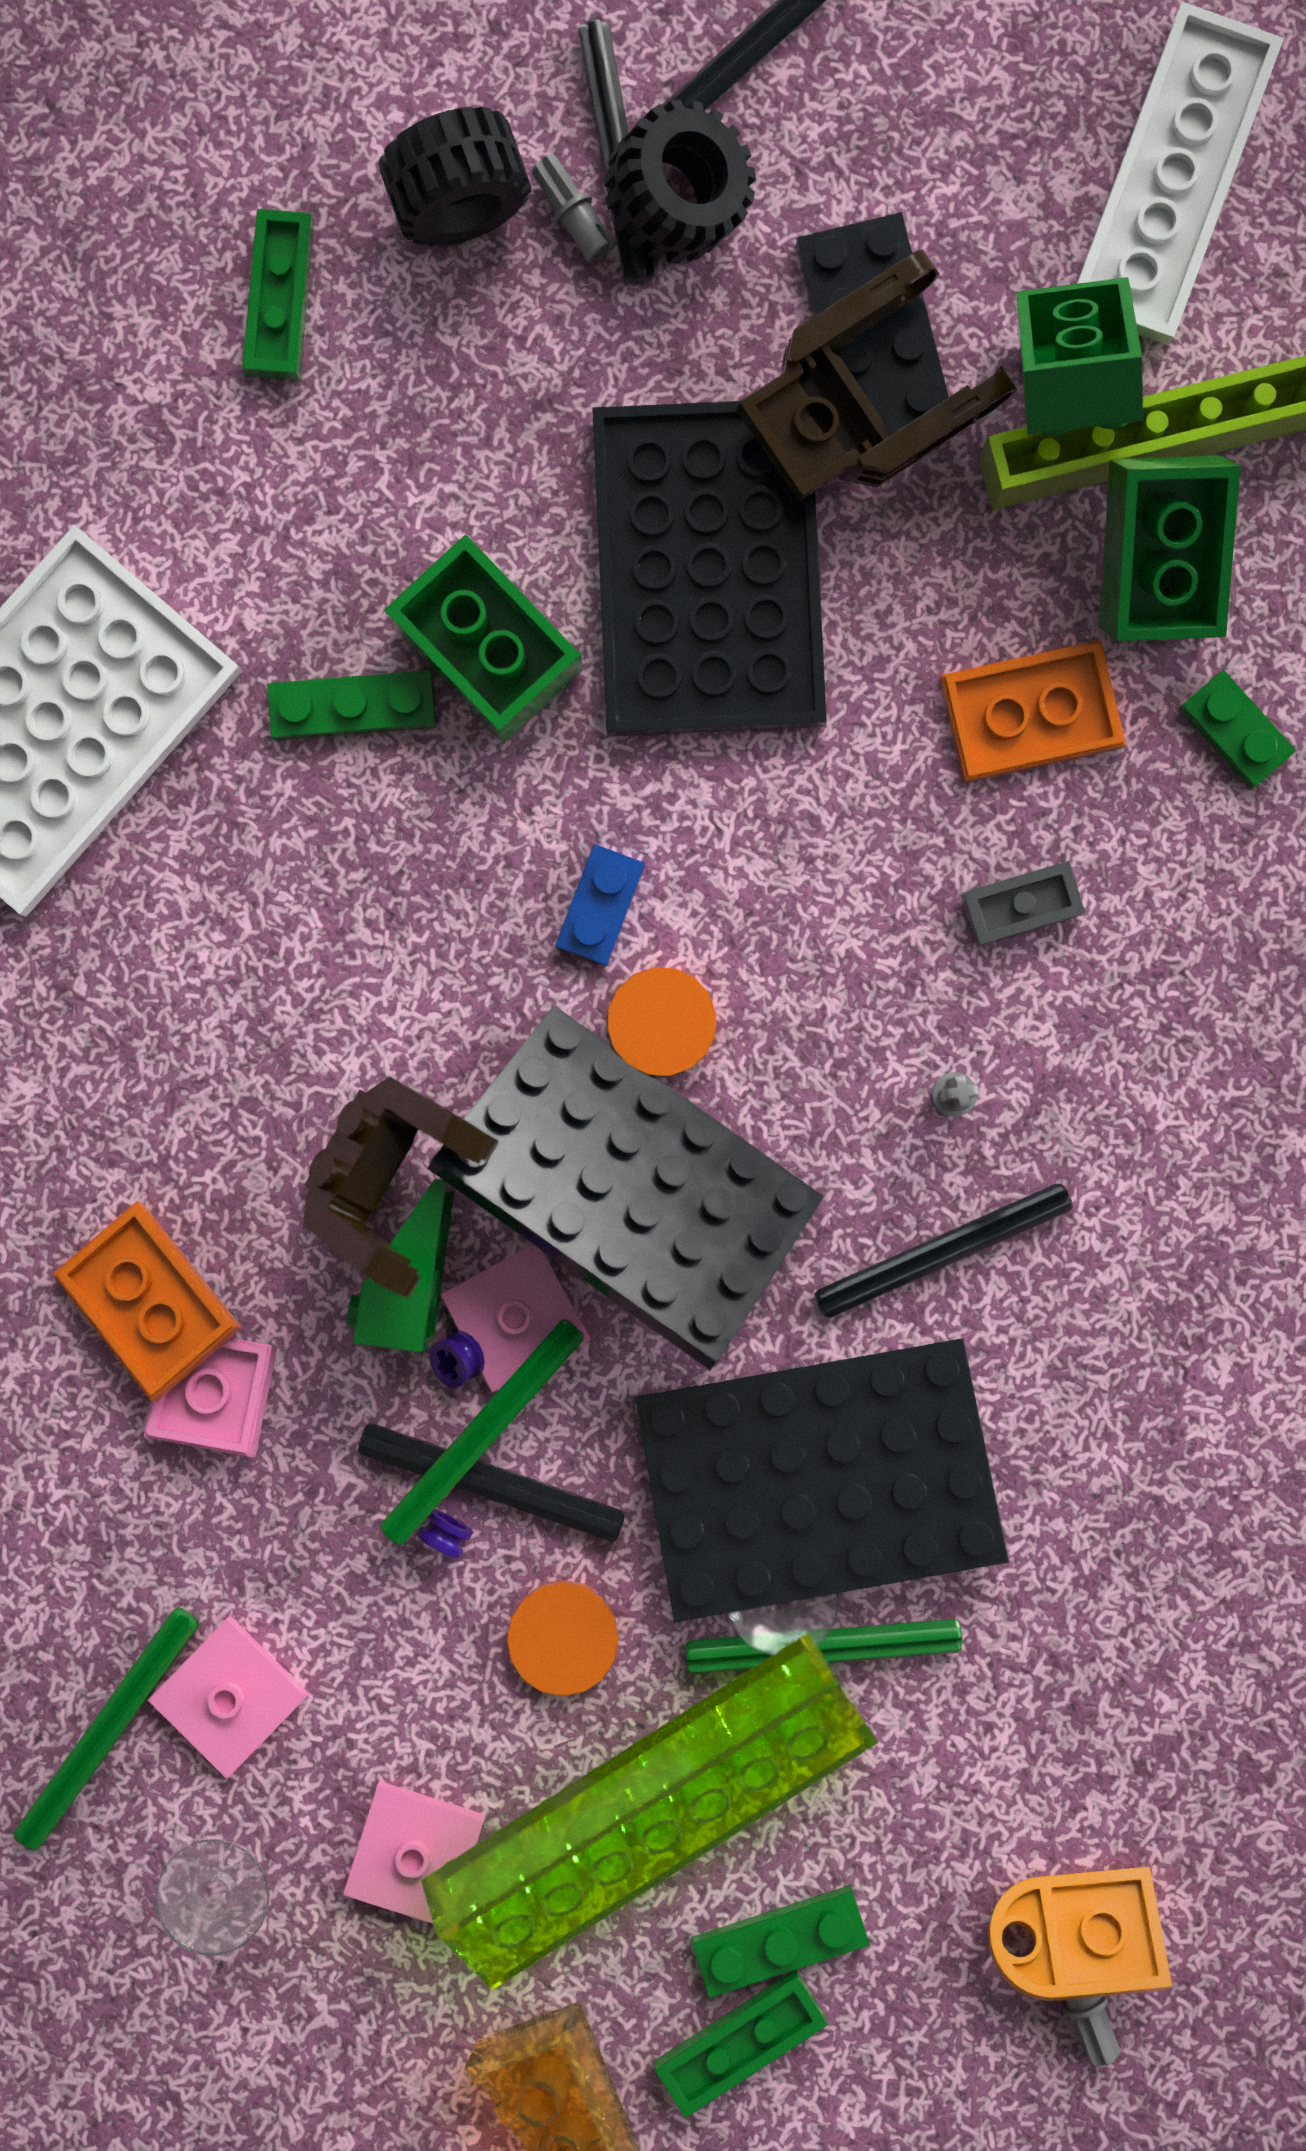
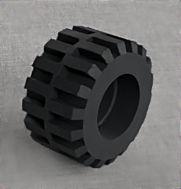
(710, 160)
(454, 176)

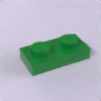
(1237, 729)

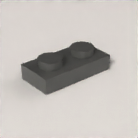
(1023, 903)

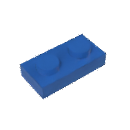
(600, 905)

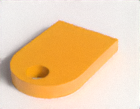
(1089, 1936)

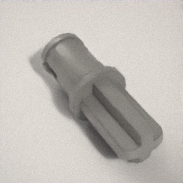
(573, 209)
(954, 1094)
(1094, 2029)

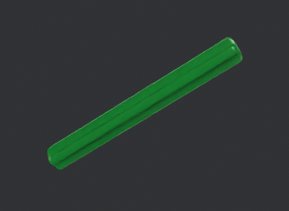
(481, 1432)
(838, 1646)
(106, 1729)

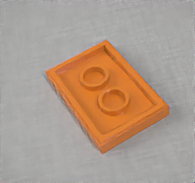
(1032, 711)
(147, 1301)

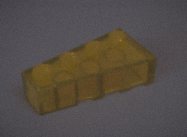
(554, 2084)

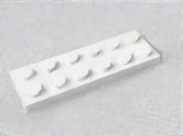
(1181, 164)

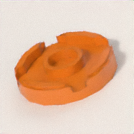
(661, 1021)
(563, 1638)

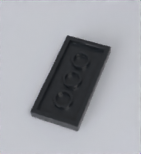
(895, 357)

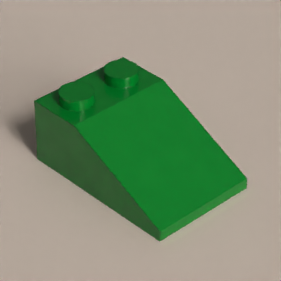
(402, 1322)

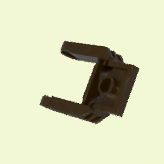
(819, 419)
(360, 1164)

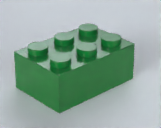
(1080, 356)
(1168, 547)
(484, 639)

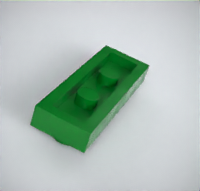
(278, 294)
(351, 705)
(780, 1941)
(740, 2043)

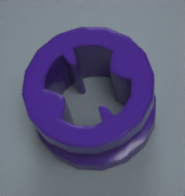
(456, 1359)
(444, 1533)

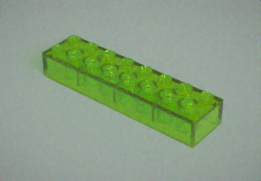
(646, 1813)

